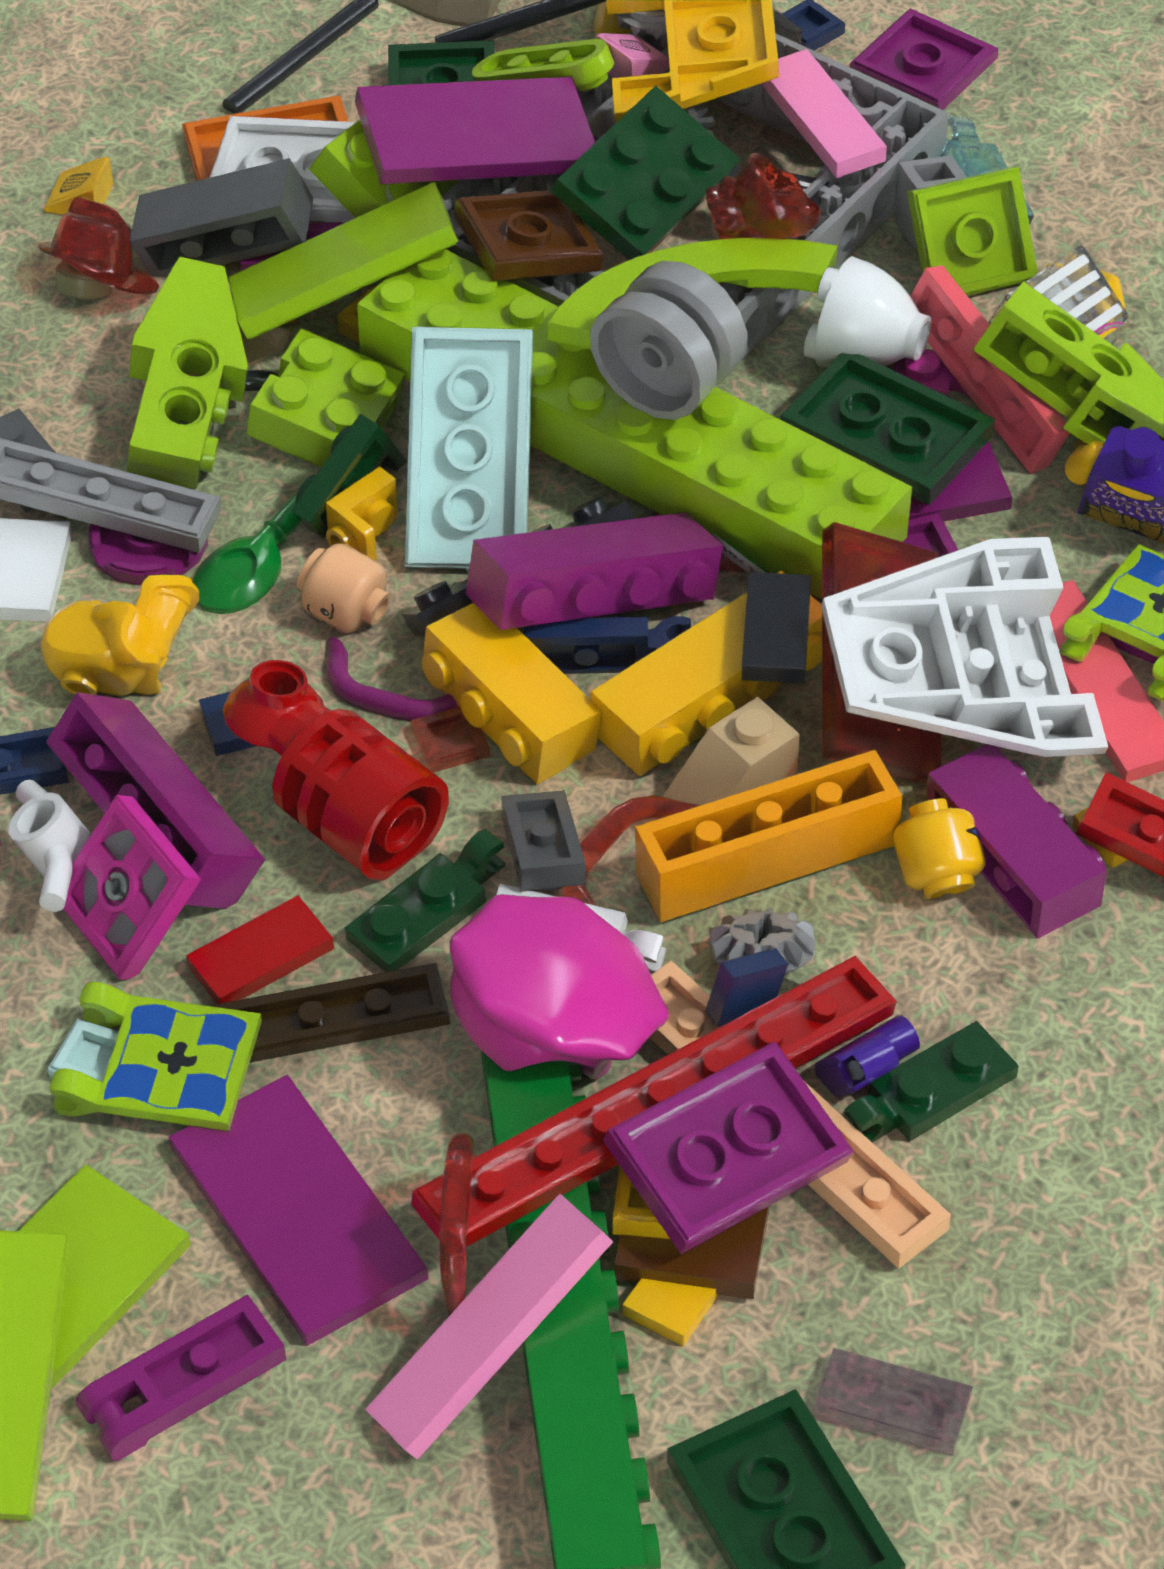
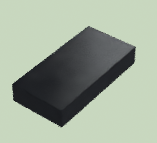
(776, 627)

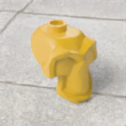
(118, 644)

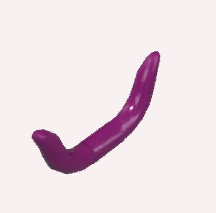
(375, 699)

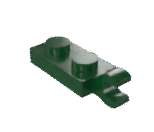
(426, 904)
(933, 1085)

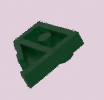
(353, 455)

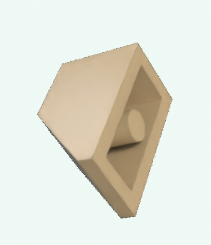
(738, 755)

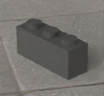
(222, 218)

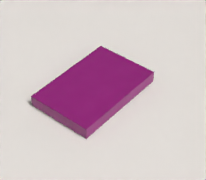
(727, 1147)

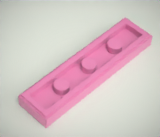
(488, 1326)

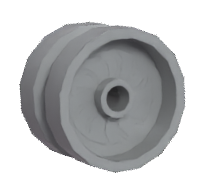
(669, 340)

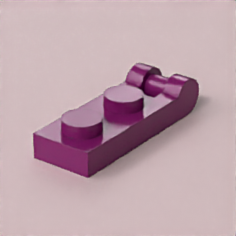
(181, 1376)

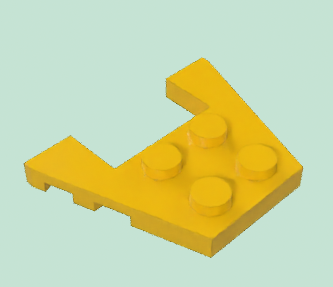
(711, 50)

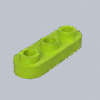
(582, 60)

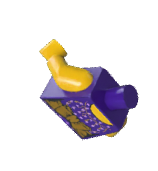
(1122, 480)

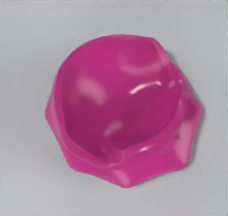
(551, 985)

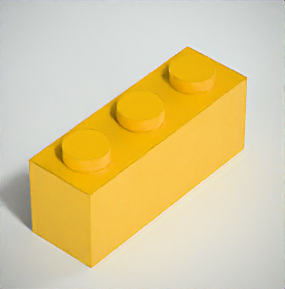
(511, 692)

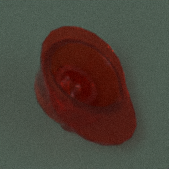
(98, 245)

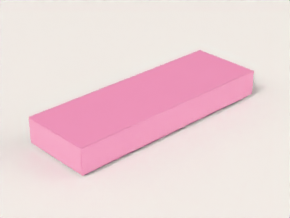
(824, 115)

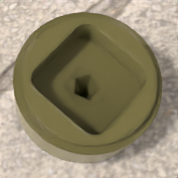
(78, 285)

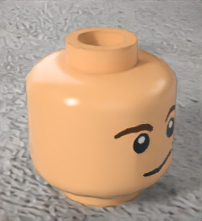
(343, 588)

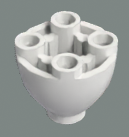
(866, 316)

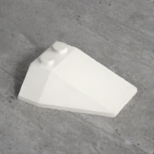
(965, 650)

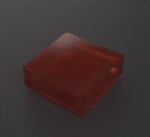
(448, 740)

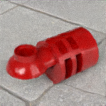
(338, 771)

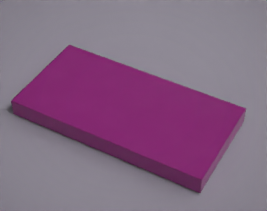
(473, 129)
(300, 1211)

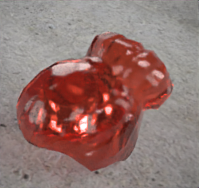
(761, 203)

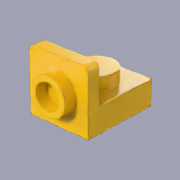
(363, 512)

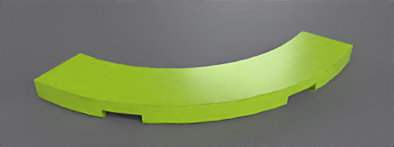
(732, 261)

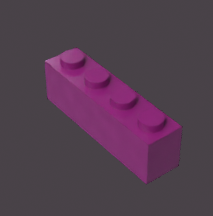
(593, 570)
(120, 753)

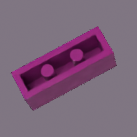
(1026, 842)

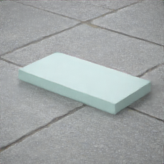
(467, 441)

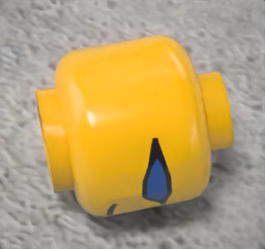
(938, 849)

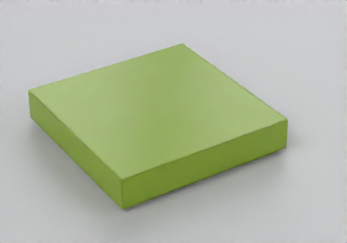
(975, 230)

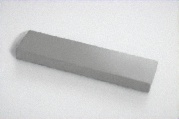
(106, 496)

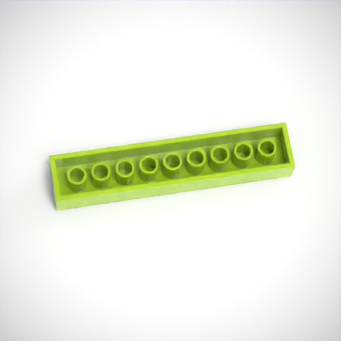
(723, 464)

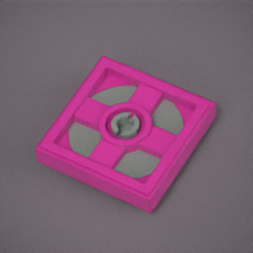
(127, 887)

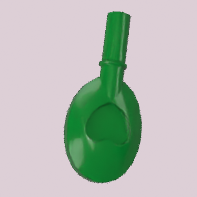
(244, 567)

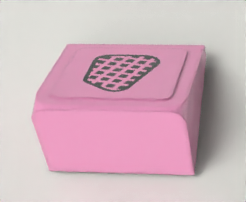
(633, 56)

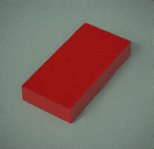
(260, 951)

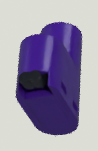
(868, 1057)

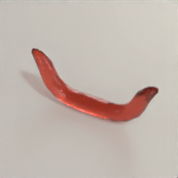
(612, 827)
(454, 1218)

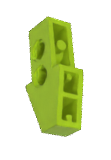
(185, 332)
(1073, 368)

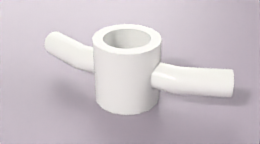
(49, 838)

